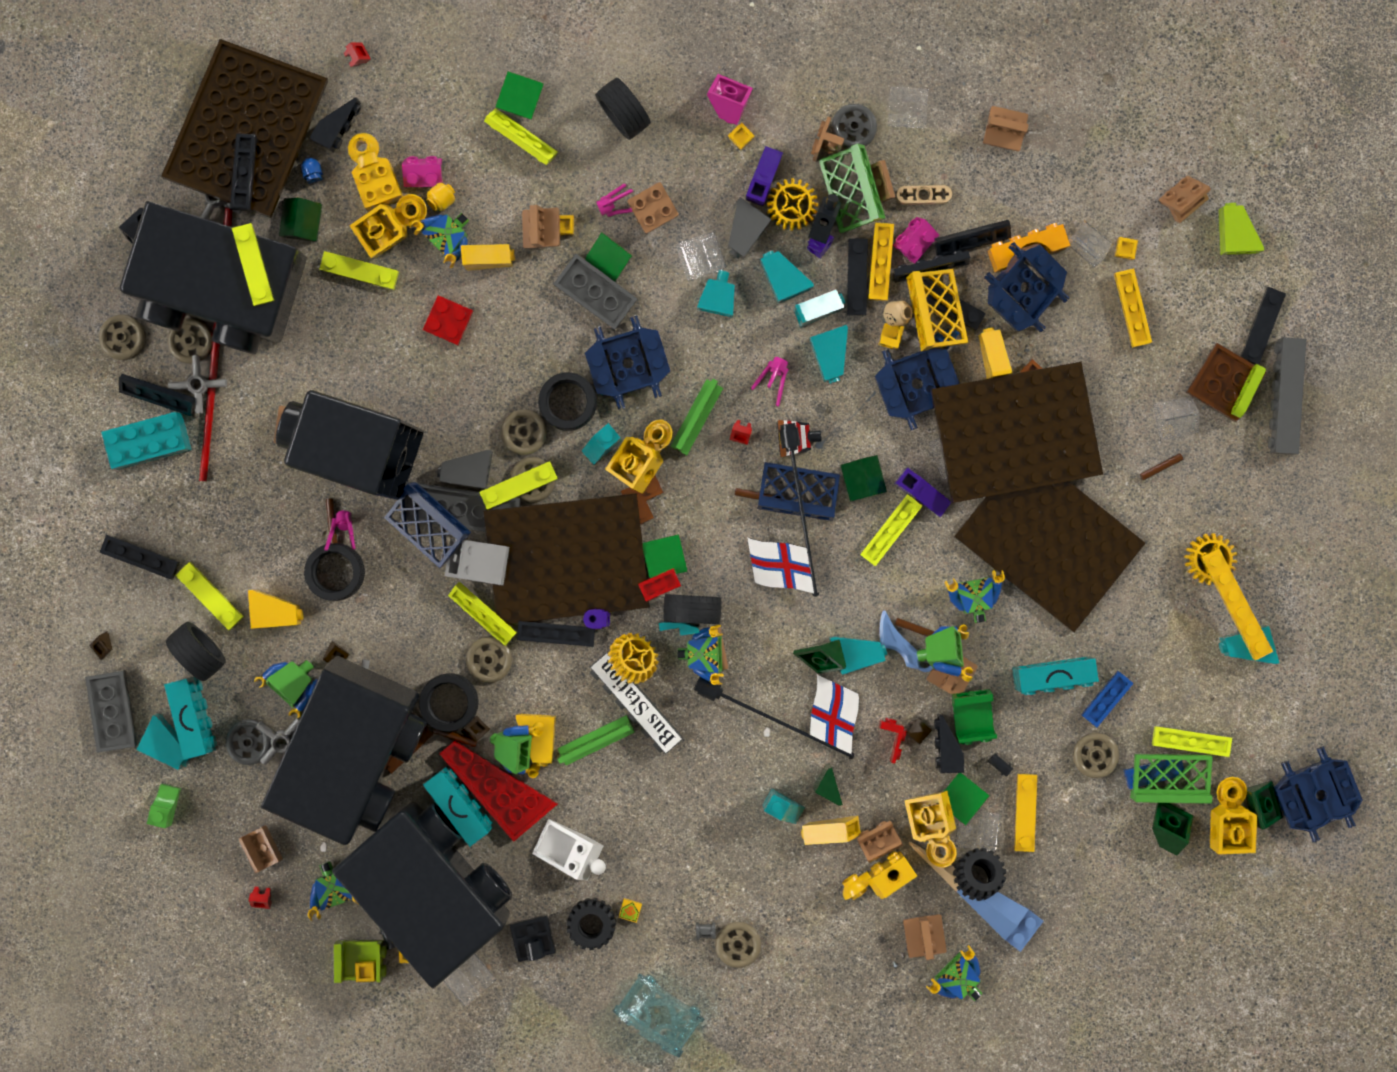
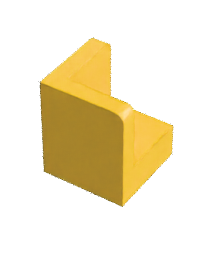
(891, 336)

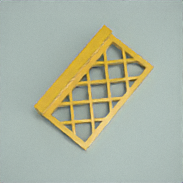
(921, 309)

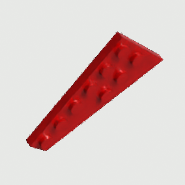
(505, 797)

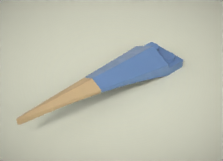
(1004, 915)

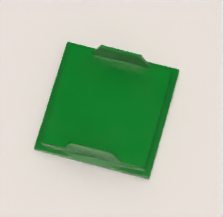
(519, 95)
(608, 257)
(664, 555)
(965, 798)

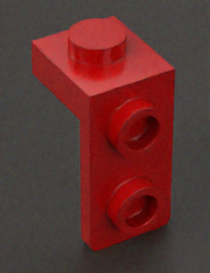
(891, 725)

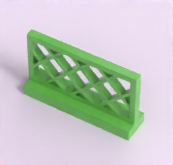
(865, 180)
(697, 416)
(595, 740)
(1169, 794)

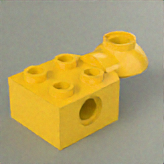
(373, 174)
(387, 226)
(639, 460)
(933, 821)
(1231, 824)
(878, 878)

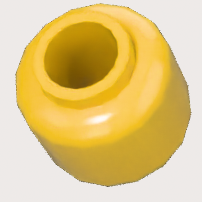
(440, 196)

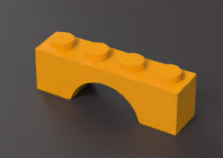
(1052, 240)

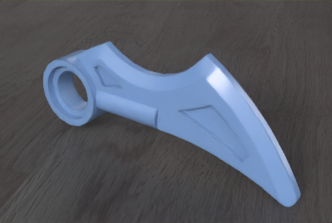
(893, 640)

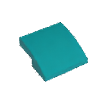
(684, 628)

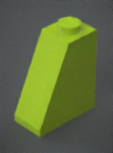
(1237, 231)

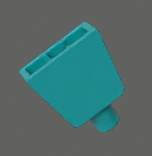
(718, 296)

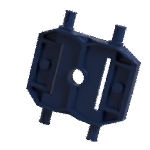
(1024, 308)
(623, 347)
(912, 368)
(1331, 776)

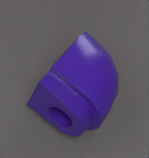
(818, 248)
(596, 619)

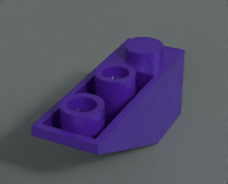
(763, 176)
(922, 492)

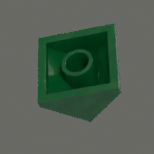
(300, 219)
(863, 478)
(823, 656)
(827, 786)
(1264, 803)

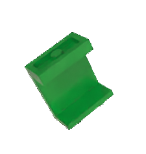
(973, 716)

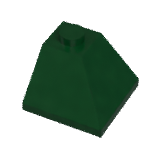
(1172, 827)

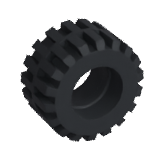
(969, 884)
(586, 939)

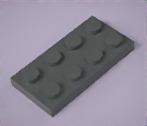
(595, 291)
(111, 711)

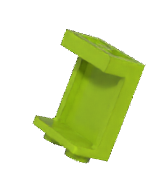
(351, 951)

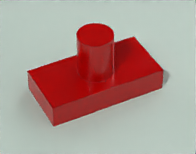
(659, 584)

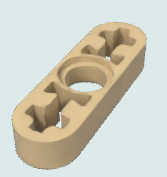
(909, 190)

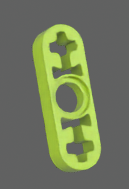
(1248, 390)

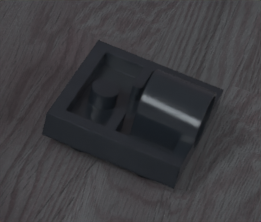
(532, 938)

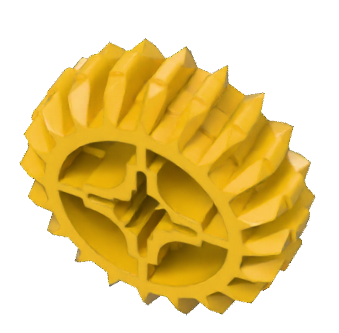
(806, 194)
(1196, 553)
(633, 669)

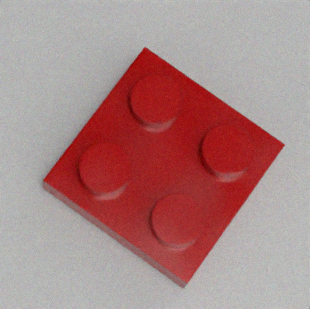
(448, 320)

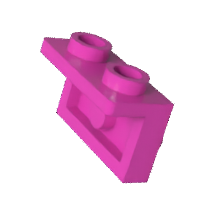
(422, 171)
(915, 239)

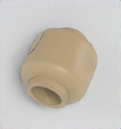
(897, 313)

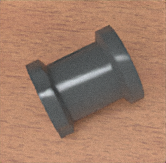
(705, 931)

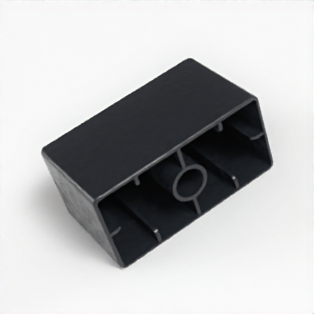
(195, 270)
(348, 444)
(343, 750)
(426, 891)

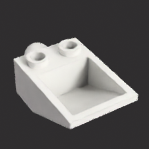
(569, 851)

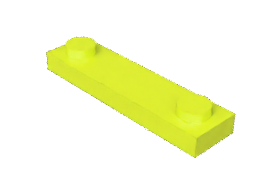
(520, 136)
(252, 264)
(359, 270)
(518, 485)
(891, 530)
(209, 596)
(482, 613)
(1191, 741)

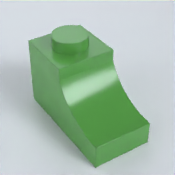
(164, 806)

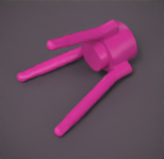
(606, 203)
(777, 367)
(343, 522)

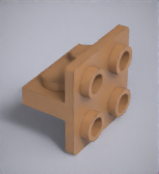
(1005, 128)
(829, 142)
(1185, 197)
(652, 208)
(541, 227)
(951, 683)
(924, 936)

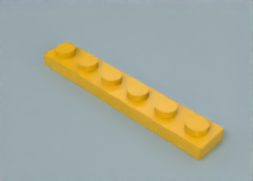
(1236, 604)

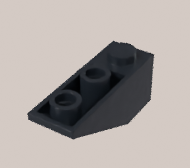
(331, 128)
(950, 754)

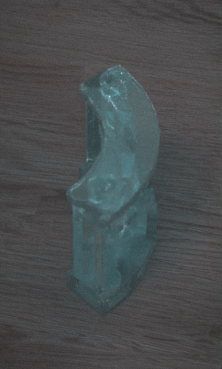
(631, 1016)

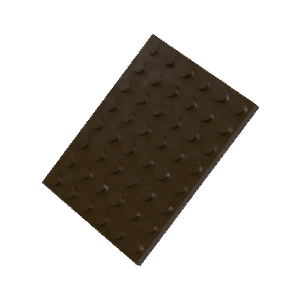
(245, 96)
(1016, 432)
(1052, 547)
(569, 558)

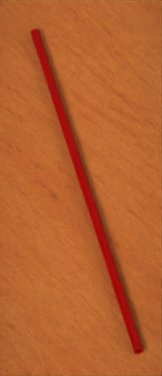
(211, 391)

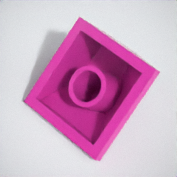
(729, 98)

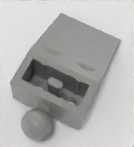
(477, 562)

